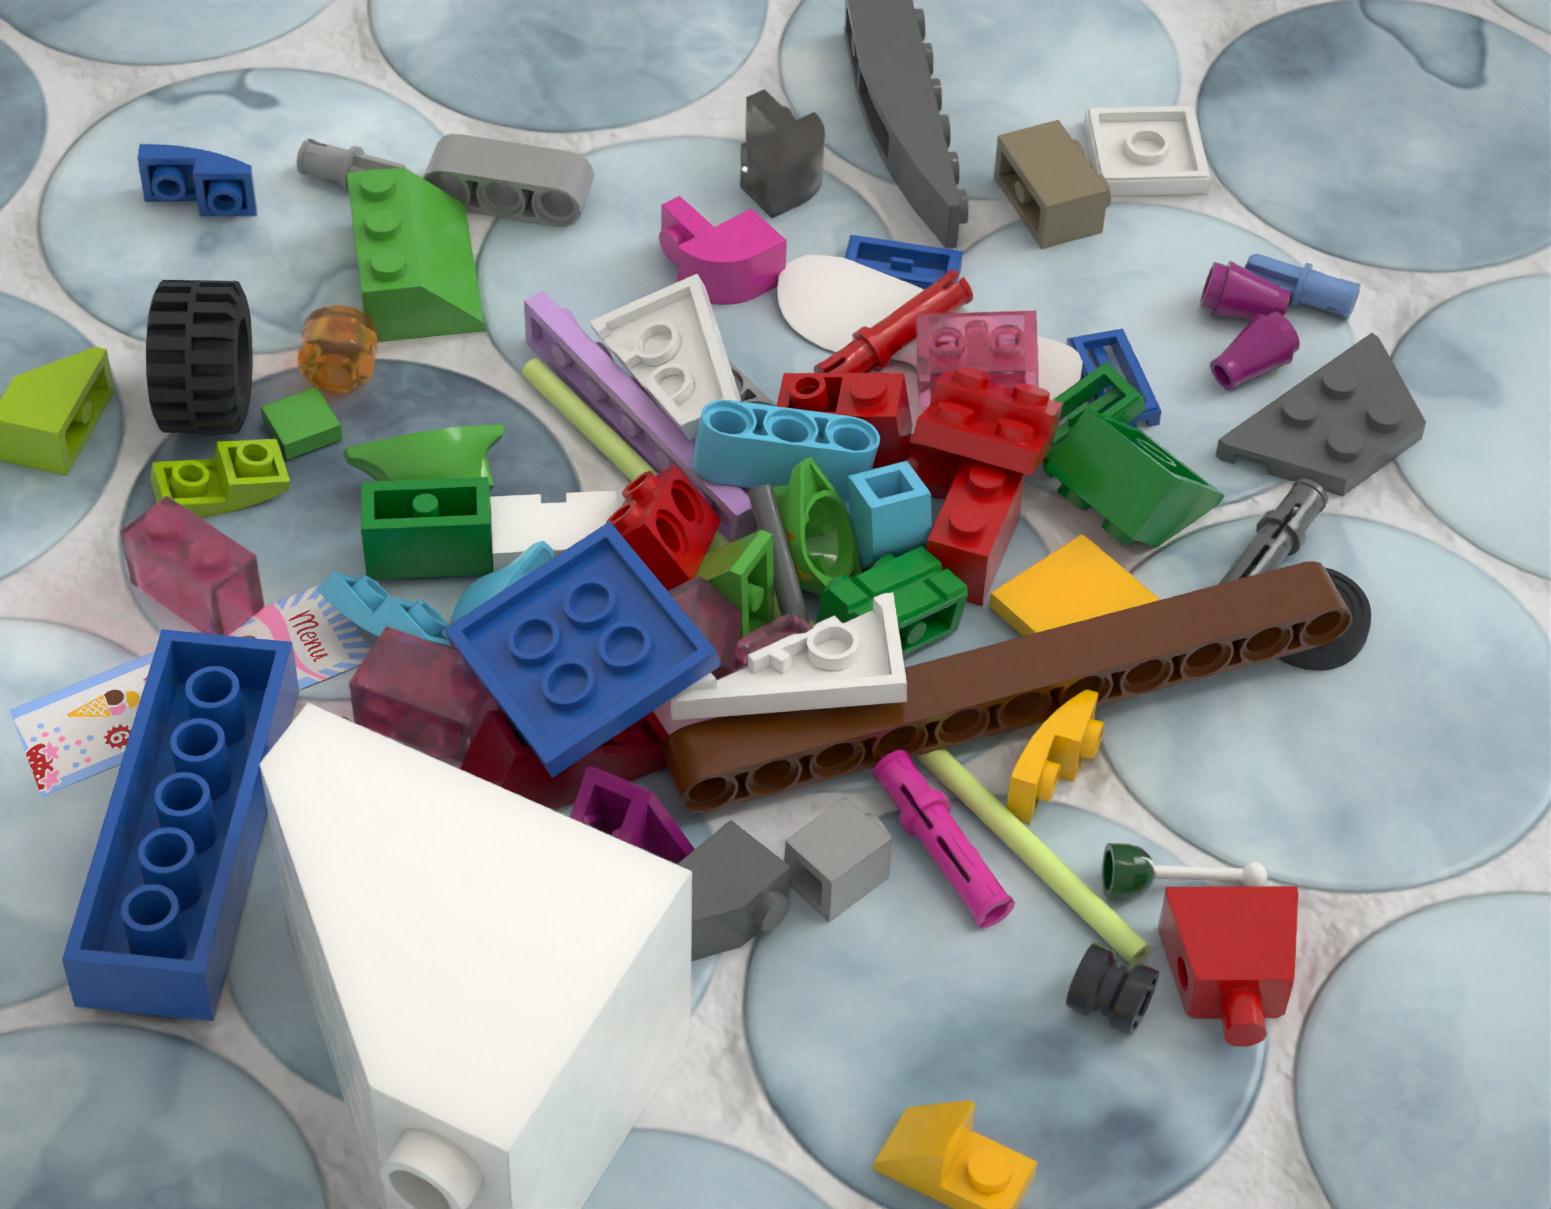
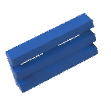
(905, 261)
(1129, 365)

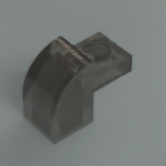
(781, 156)

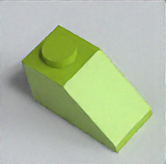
(54, 410)

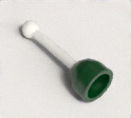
(1130, 872)

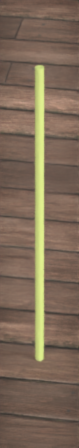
(940, 762)

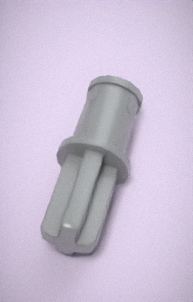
(335, 162)

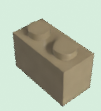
(1051, 184)

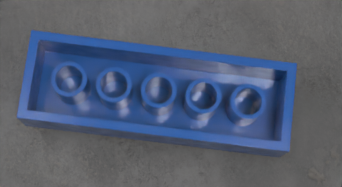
(181, 828)

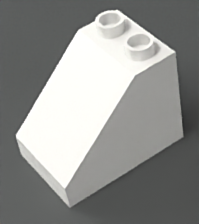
(474, 969)

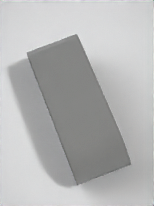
(511, 179)

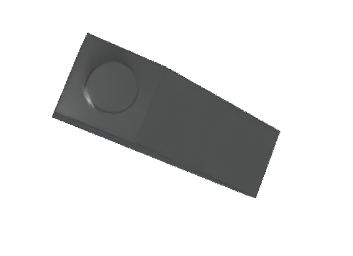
(734, 891)

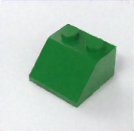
(1129, 481)

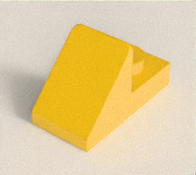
(949, 1162)

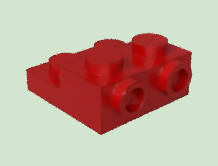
(989, 420)

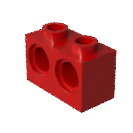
(666, 524)

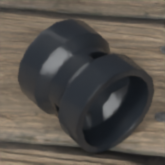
(1120, 991)

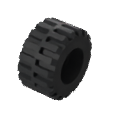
(199, 356)

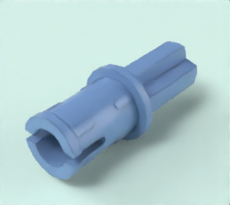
(1308, 285)

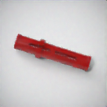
(876, 345)

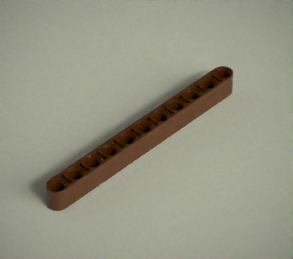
(1012, 685)

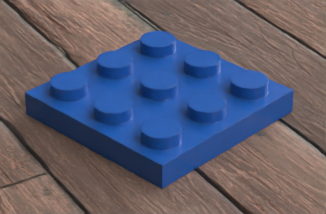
(582, 648)

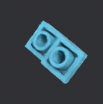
(373, 609)

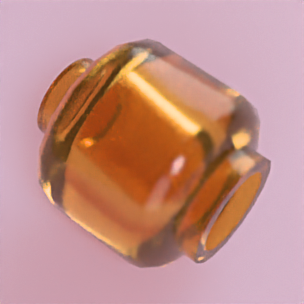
(337, 349)

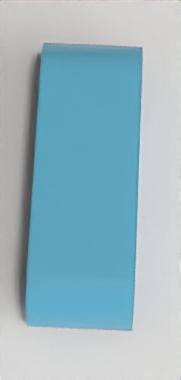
(763, 443)

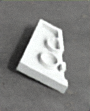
(672, 350)

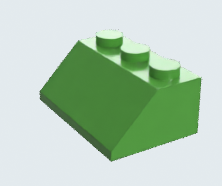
(413, 256)

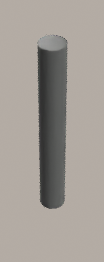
(785, 577)

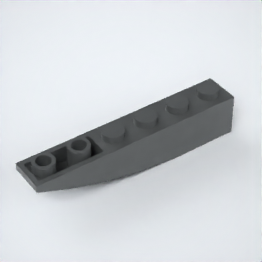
(903, 109)

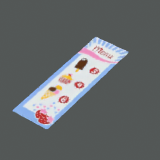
(90, 722)

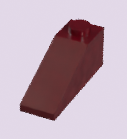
(506, 760)

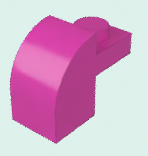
(732, 259)

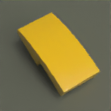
(1055, 754)

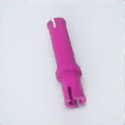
(927, 816)

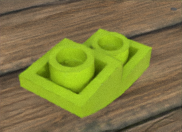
(235, 479)

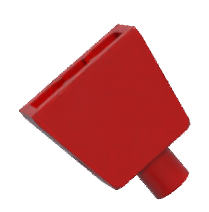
(1232, 954)

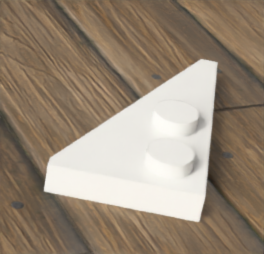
(810, 670)

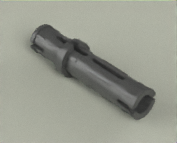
(1294, 512)

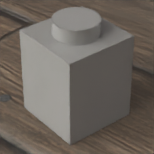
(838, 858)

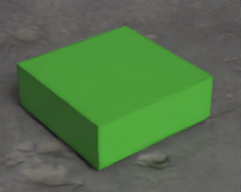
(301, 423)

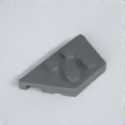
(1334, 423)

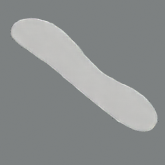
(835, 297)

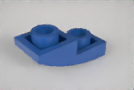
(192, 174)

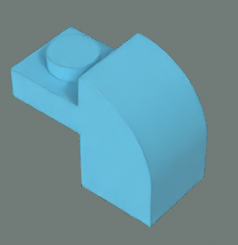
(888, 511)

